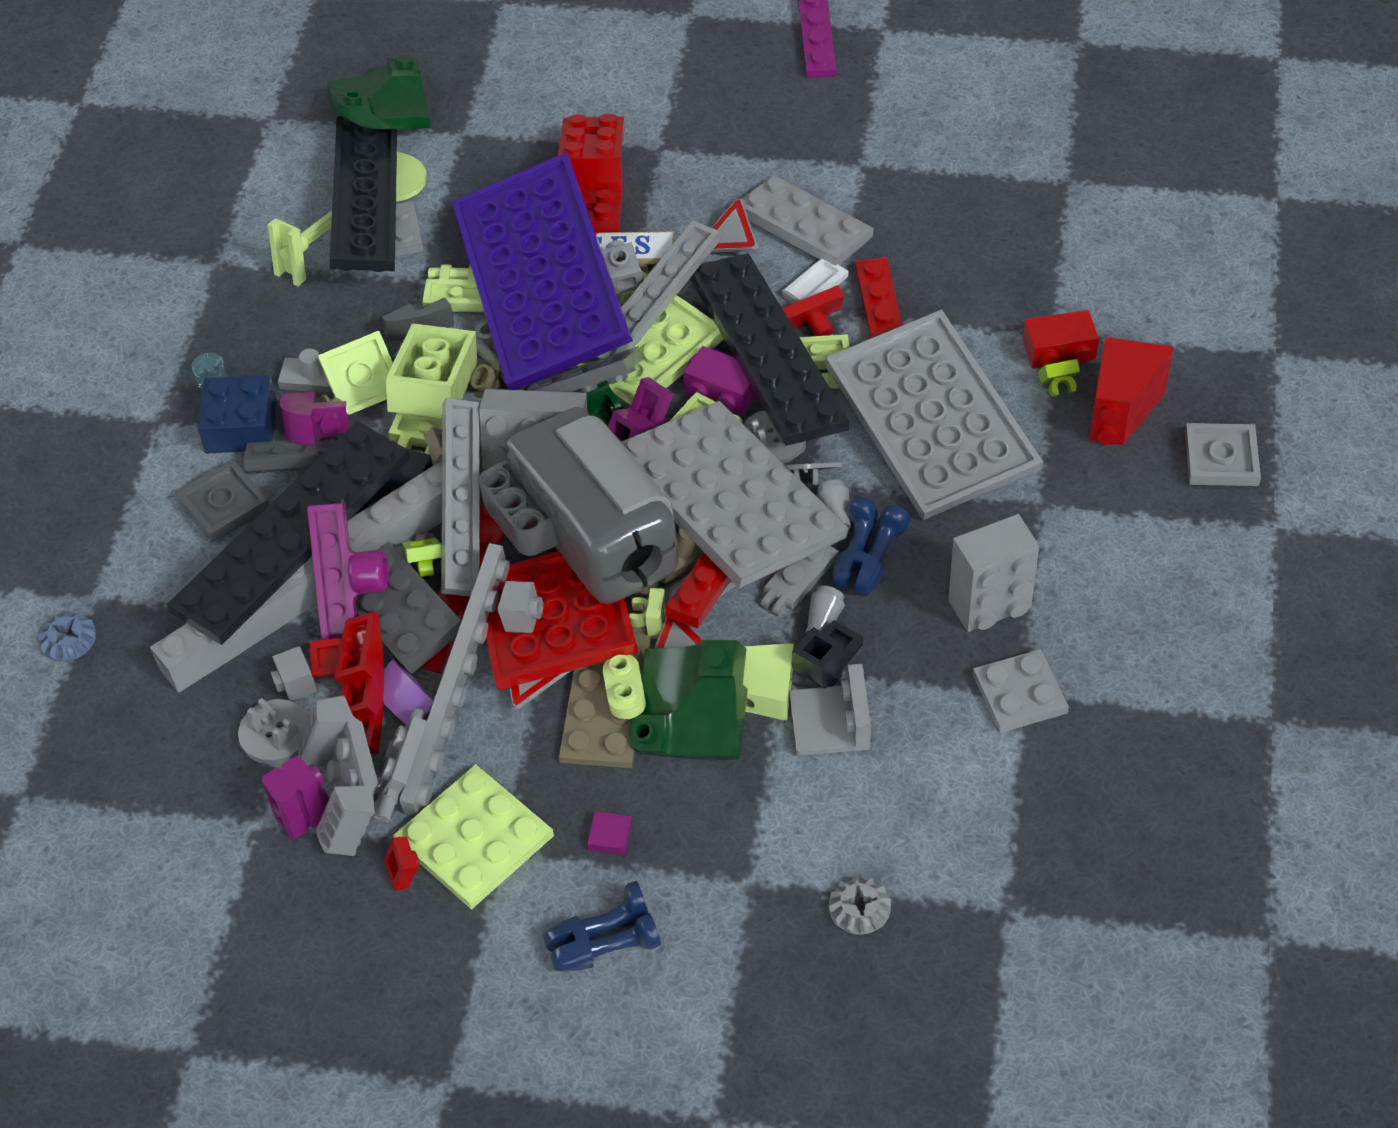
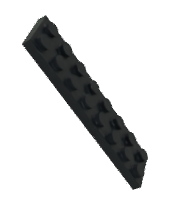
(363, 198)
(769, 350)
(280, 539)

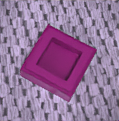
(609, 833)

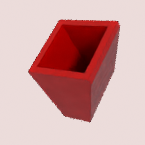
(1128, 387)

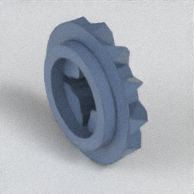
(68, 647)

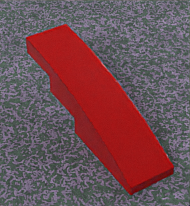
(362, 674)

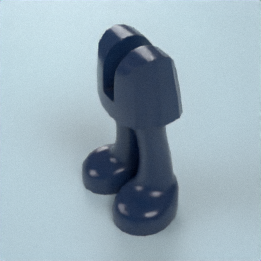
(864, 515)
(571, 940)

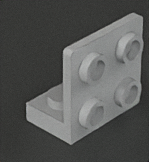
(832, 717)

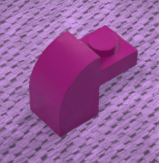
(645, 412)
(307, 420)

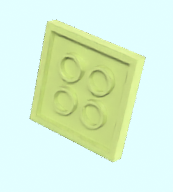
(474, 836)

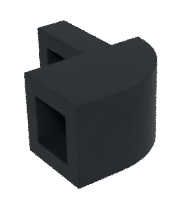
(825, 654)

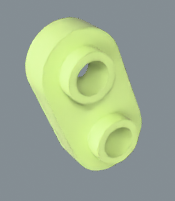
(624, 679)

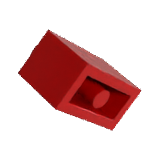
(1060, 338)

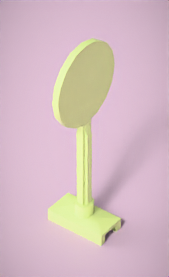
(289, 243)

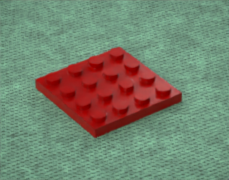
(569, 634)

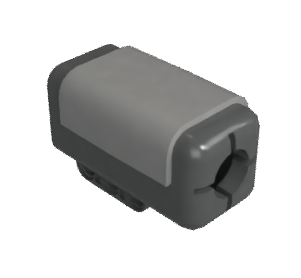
(589, 498)

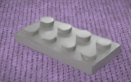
(805, 221)

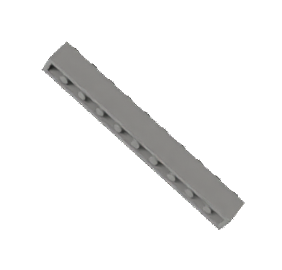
(410, 509)

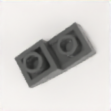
(400, 320)

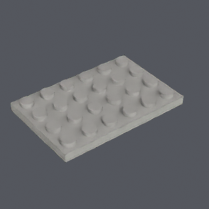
(933, 414)
(734, 494)

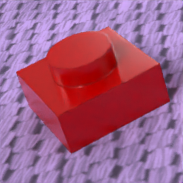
(324, 657)
(401, 863)

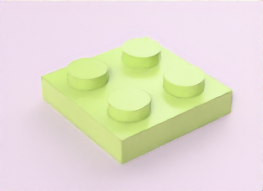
(358, 371)

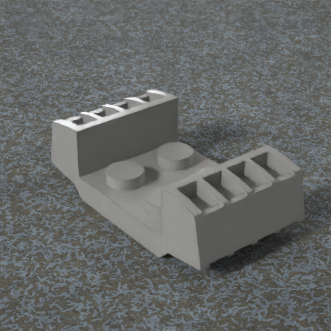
(340, 743)

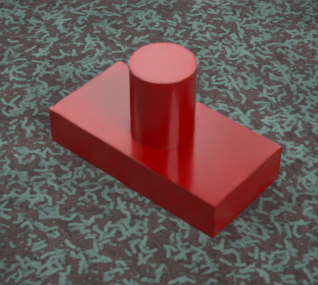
(814, 311)

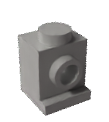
(622, 266)

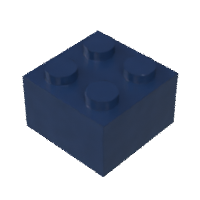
(236, 413)

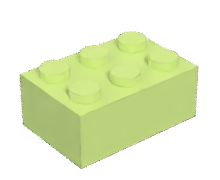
(429, 368)

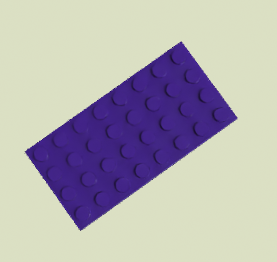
(540, 272)

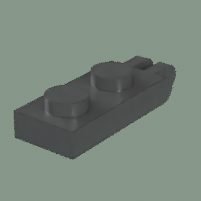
(282, 455)

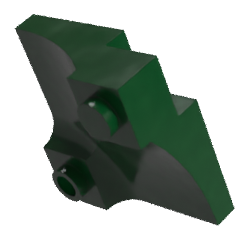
(383, 98)
(692, 701)

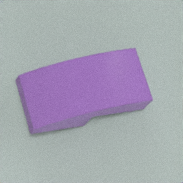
(404, 693)

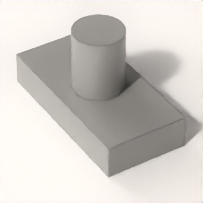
(303, 373)

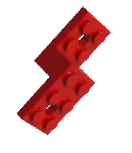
(596, 156)

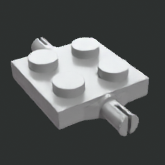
(398, 763)

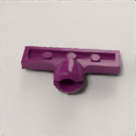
(339, 570)

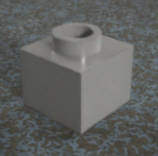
(520, 607)
(293, 674)

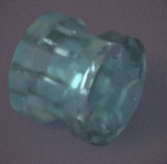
(206, 364)

